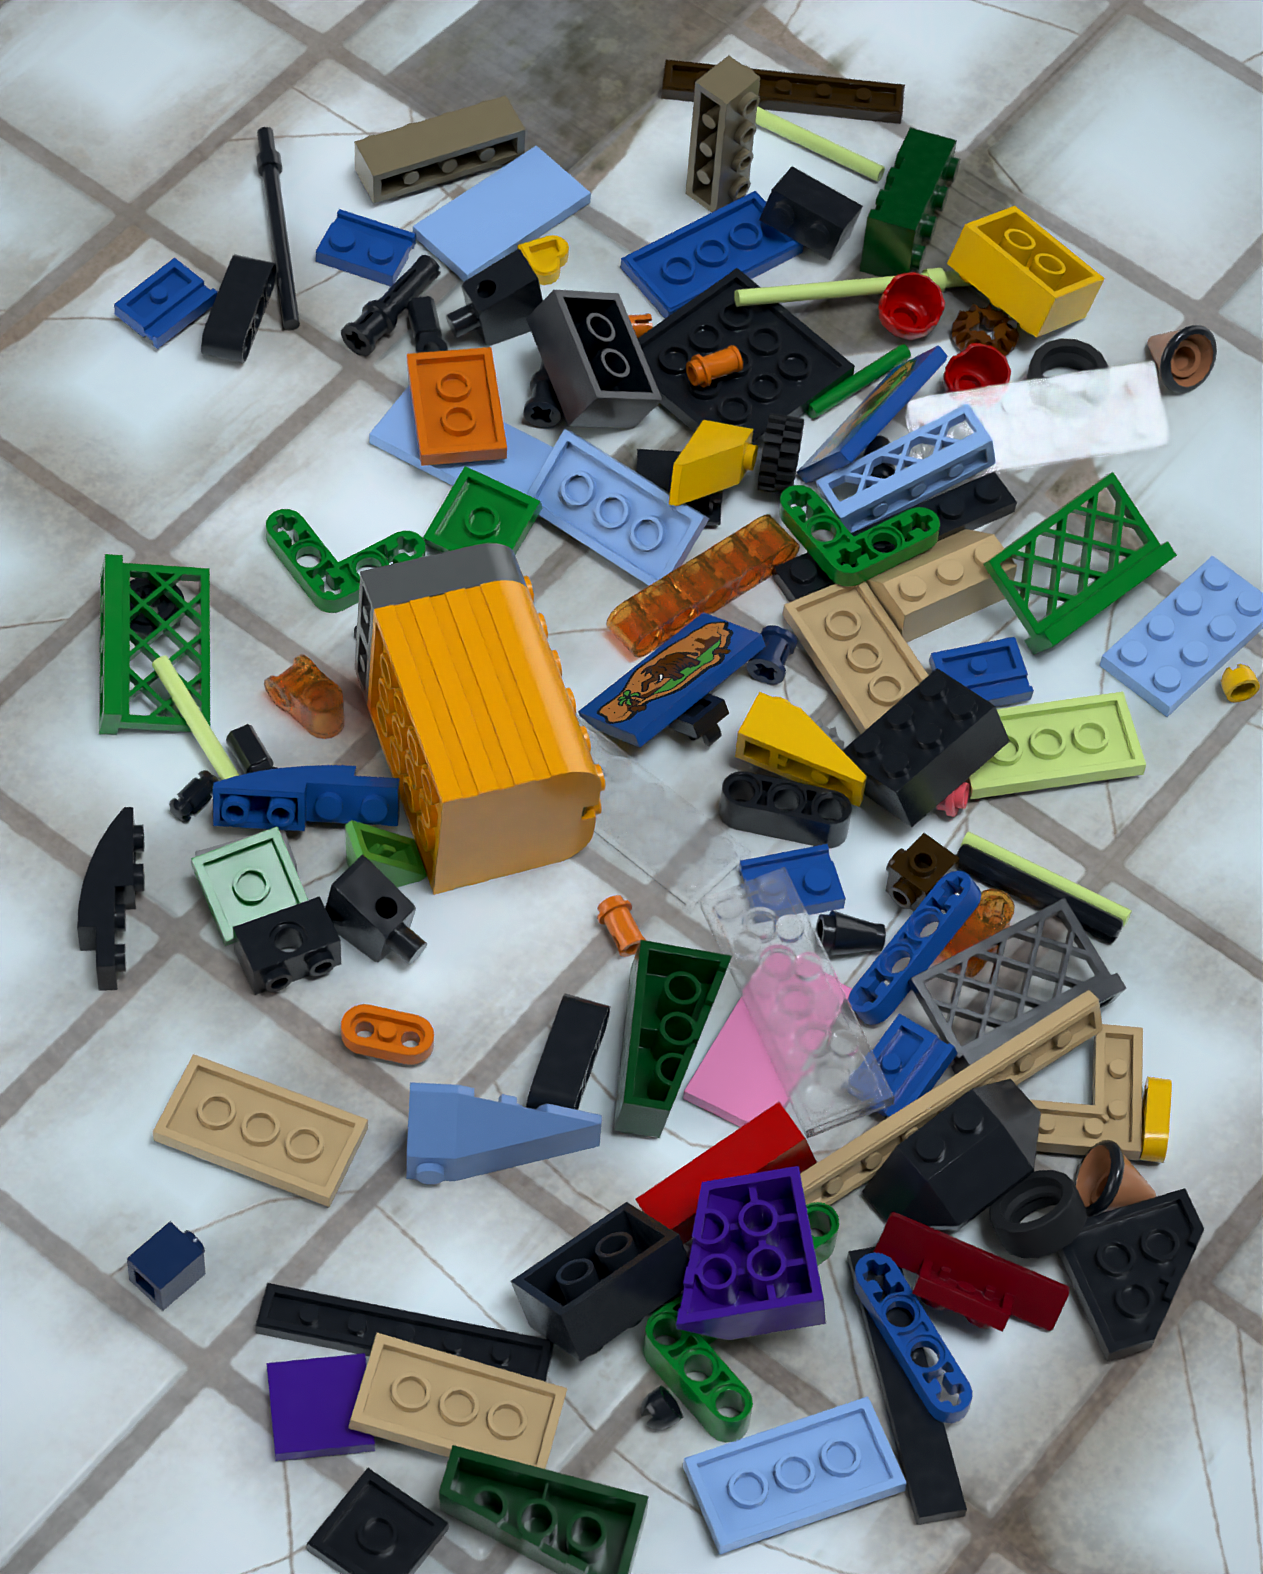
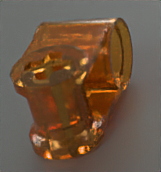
(304, 693)
(989, 918)

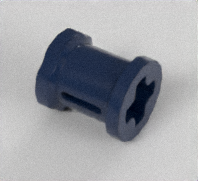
(770, 662)

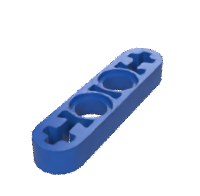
(919, 949)
(916, 1335)

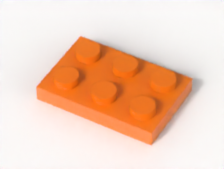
(456, 406)

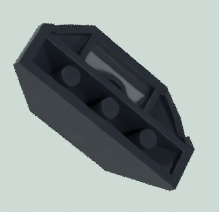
(960, 1159)

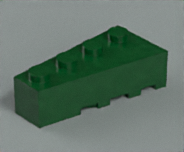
(908, 204)

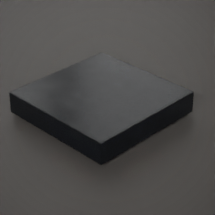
(377, 1530)

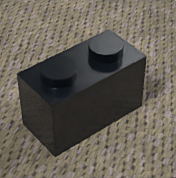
(811, 212)

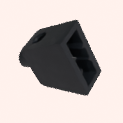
(498, 301)
(373, 913)

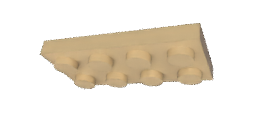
(855, 649)
(261, 1130)
(448, 1400)

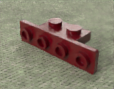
(969, 1278)

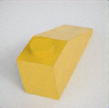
(712, 461)
(794, 746)

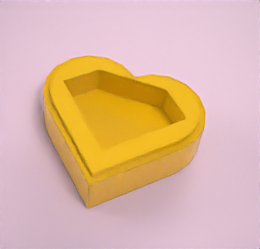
(546, 257)

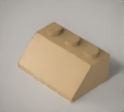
(941, 583)

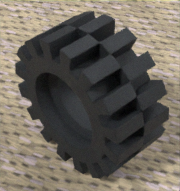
(780, 453)

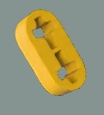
(1155, 1118)

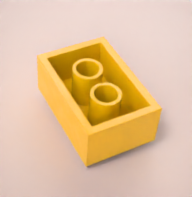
(1025, 271)

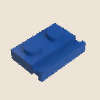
(365, 247)
(165, 302)
(988, 669)
(810, 872)
(911, 1061)

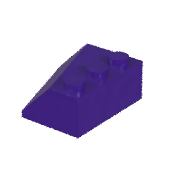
(751, 1259)

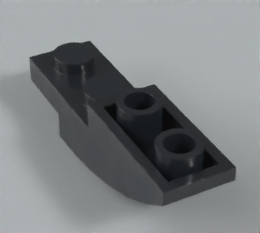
(108, 893)

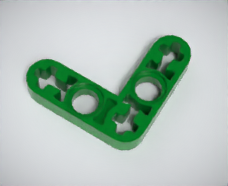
(848, 547)
(340, 574)

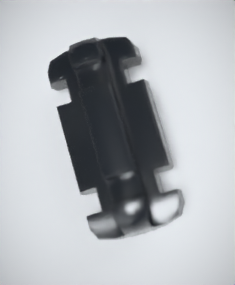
(193, 796)

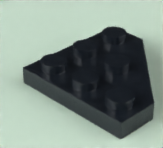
(1131, 1268)

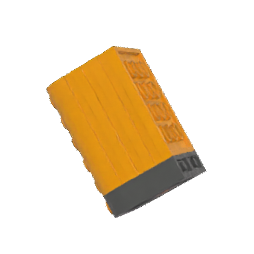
(474, 716)

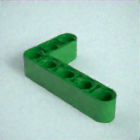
(694, 1353)

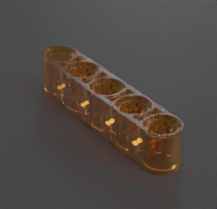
(702, 585)

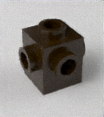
(918, 870)

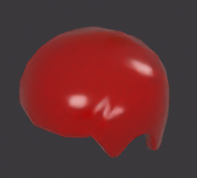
(911, 306)
(976, 368)

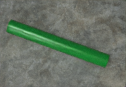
(859, 380)

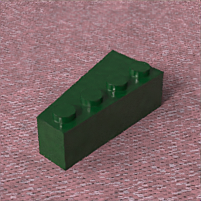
(664, 1019)
(544, 1513)

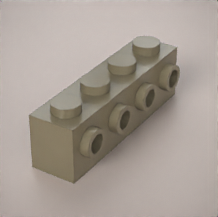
(722, 134)
(439, 149)

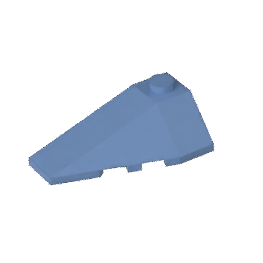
(470, 1136)

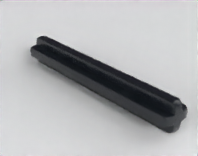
(1036, 891)

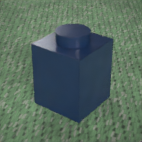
(167, 1265)

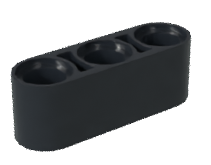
(238, 308)
(768, 794)
(569, 1053)

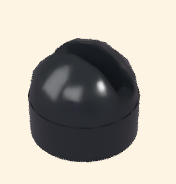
(662, 1408)

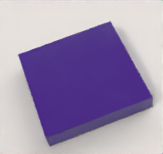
(315, 1405)

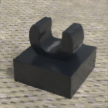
(702, 719)

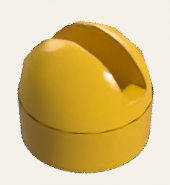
(1239, 683)

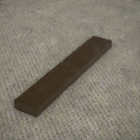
(800, 93)

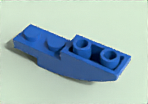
(304, 794)

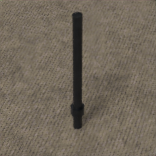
(270, 168)

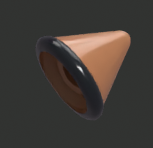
(1184, 357)
(1109, 1180)

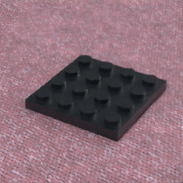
(781, 356)

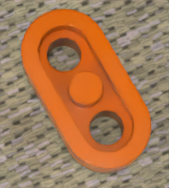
(389, 1032)

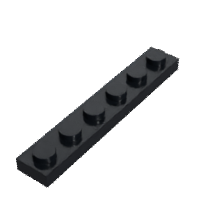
(958, 509)

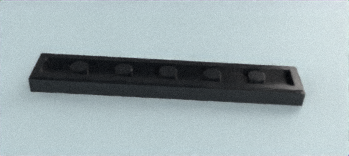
(353, 1326)
(917, 1435)

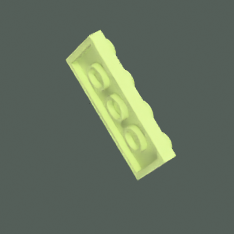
(1062, 746)

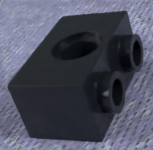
(299, 926)

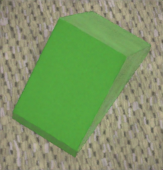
(390, 852)

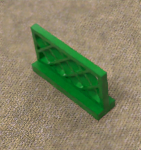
(1090, 597)
(116, 638)

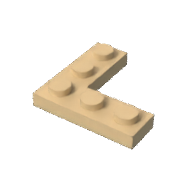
(1115, 1100)

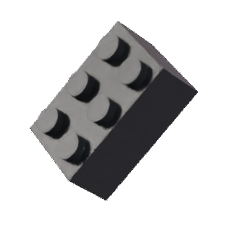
(593, 359)
(926, 746)
(603, 1281)

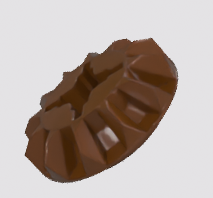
(967, 324)

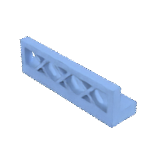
(921, 477)

